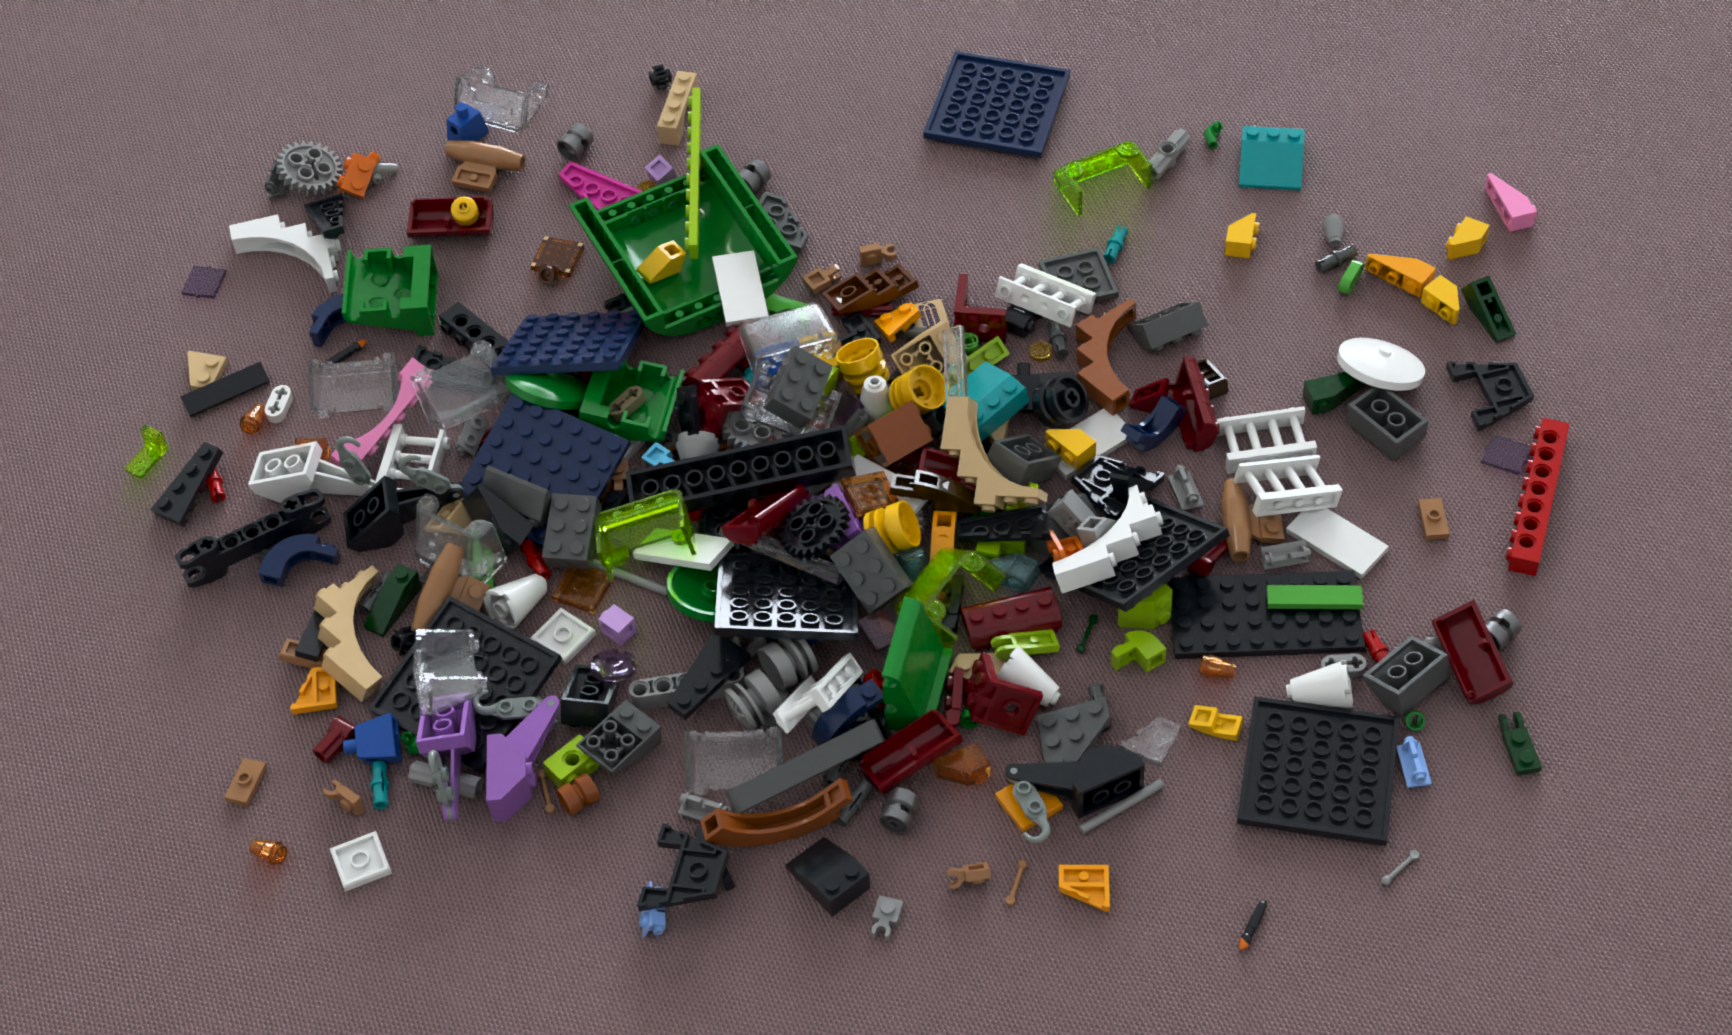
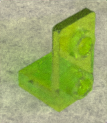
(151, 452)

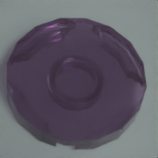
(613, 666)

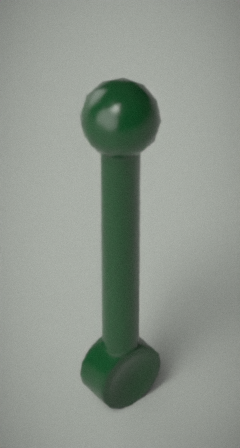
(1093, 619)

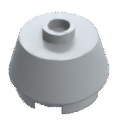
(696, 444)

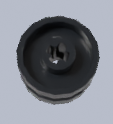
(1060, 401)

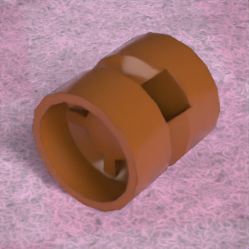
(577, 794)

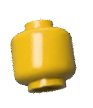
(464, 211)

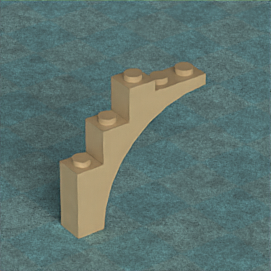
(962, 441)
(344, 657)

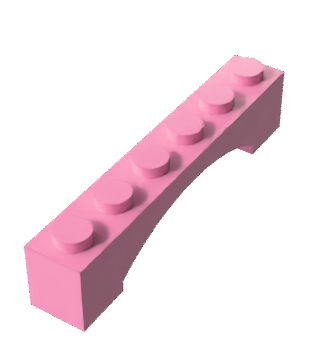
(406, 397)

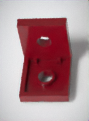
(972, 317)
(719, 398)
(989, 696)

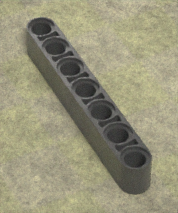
(804, 767)

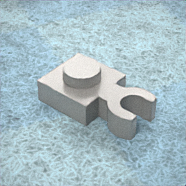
(885, 915)

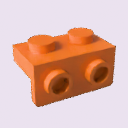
(357, 175)
(1063, 547)

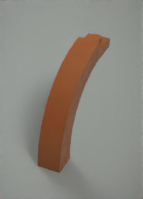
(779, 825)

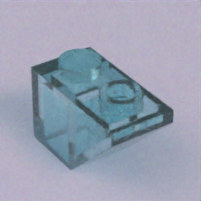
(911, 561)
(1020, 571)

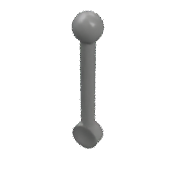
(1413, 856)

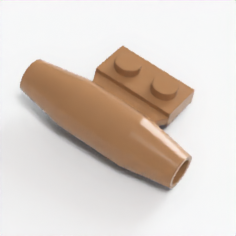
(480, 163)
(1244, 524)
(444, 582)

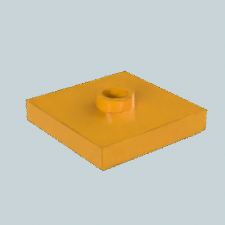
(1010, 805)

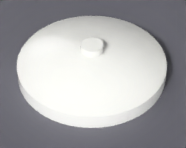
(1381, 364)

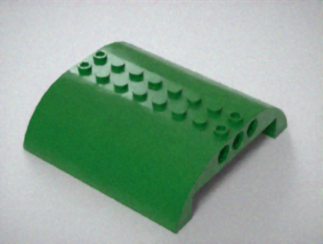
(728, 224)

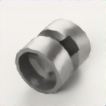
(575, 142)
(755, 174)
(1503, 627)
(899, 810)

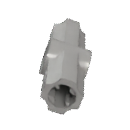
(1168, 152)
(469, 784)

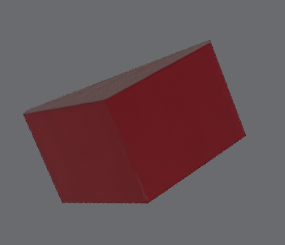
(1148, 396)

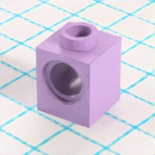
(660, 170)
(617, 624)

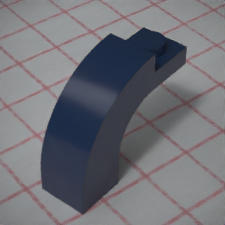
(325, 319)
(1156, 426)
(292, 551)
(846, 711)

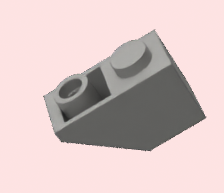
(1093, 529)

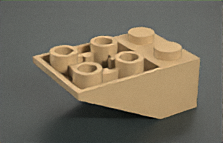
(923, 349)

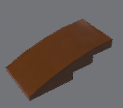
(871, 290)

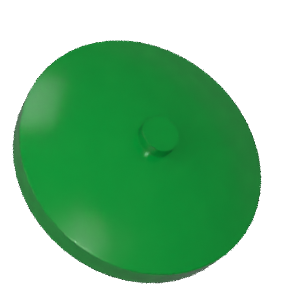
(549, 390)
(693, 591)

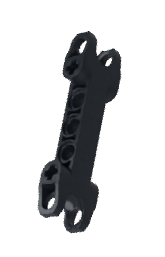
(215, 555)

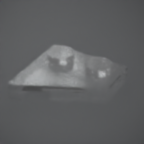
(1153, 741)

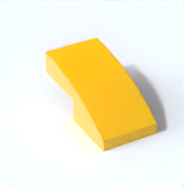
(1211, 722)

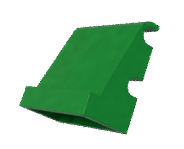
(392, 289)
(651, 418)
(914, 667)

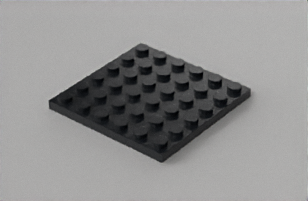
(1159, 558)
(780, 601)
(507, 658)
(1319, 771)

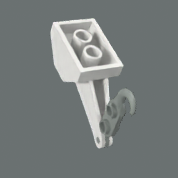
(299, 468)

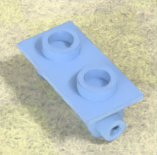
(1413, 763)
(652, 920)

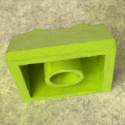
(1148, 612)

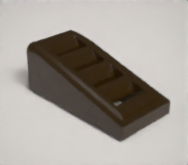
(1213, 379)

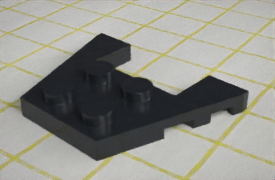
(1502, 386)
(1095, 483)
(695, 874)

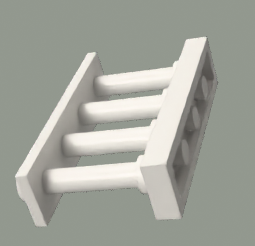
(1045, 295)
(1265, 420)
(394, 454)
(1284, 500)
(820, 693)

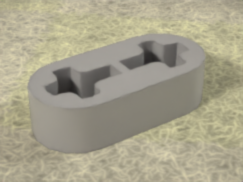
(1351, 658)

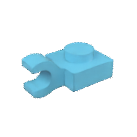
(657, 455)

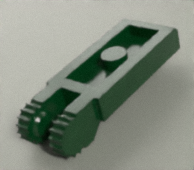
(1519, 745)

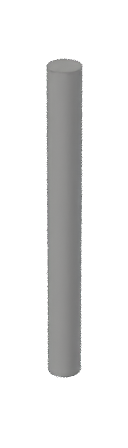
(632, 578)
(1121, 806)

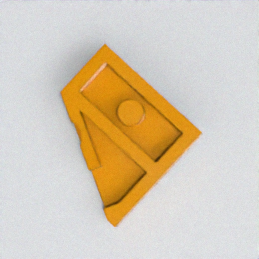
(897, 320)
(316, 693)
(1086, 884)

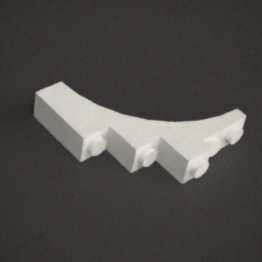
(274, 236)
(1118, 544)

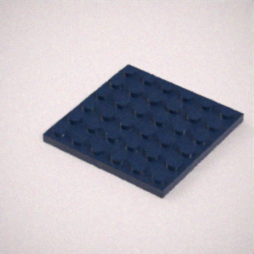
(997, 104)
(570, 343)
(549, 452)

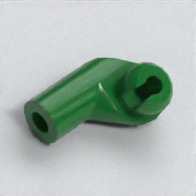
(1211, 133)
(410, 743)

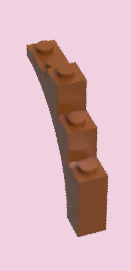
(1092, 355)

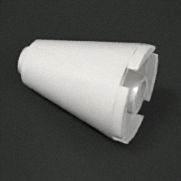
(875, 397)
(515, 599)
(1027, 673)
(1323, 687)

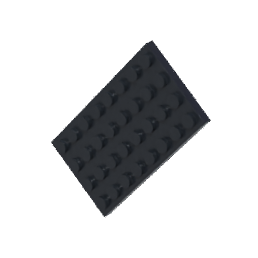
(1232, 617)

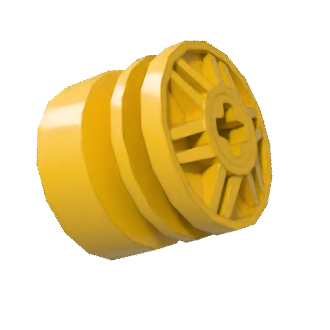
(861, 360)
(921, 385)
(895, 525)

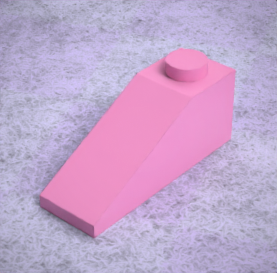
(1511, 204)

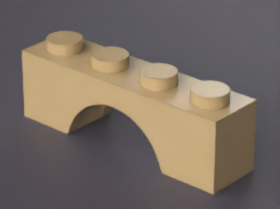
(671, 121)

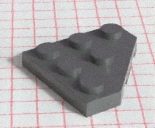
(785, 221)
(1085, 270)
(1073, 729)

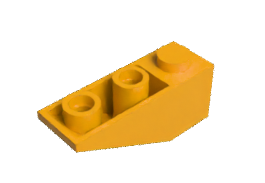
(1403, 272)
(943, 532)

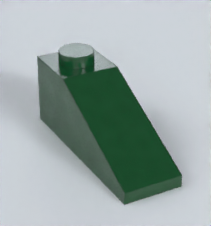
(1488, 308)
(1329, 391)
(393, 599)

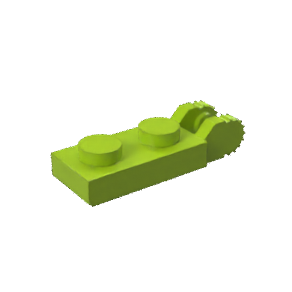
(1031, 642)

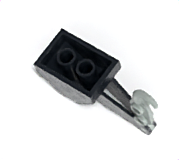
(381, 512)
(1093, 783)

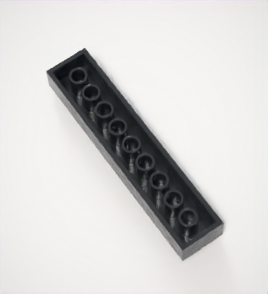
(750, 470)

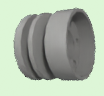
(786, 661)
(751, 702)

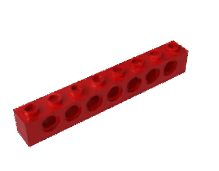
(1538, 498)

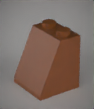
(894, 435)

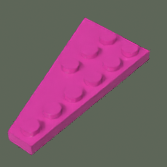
(597, 187)

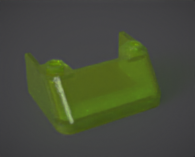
(1070, 174)
(640, 525)
(937, 575)

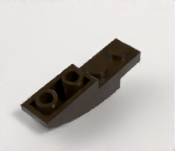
(930, 486)

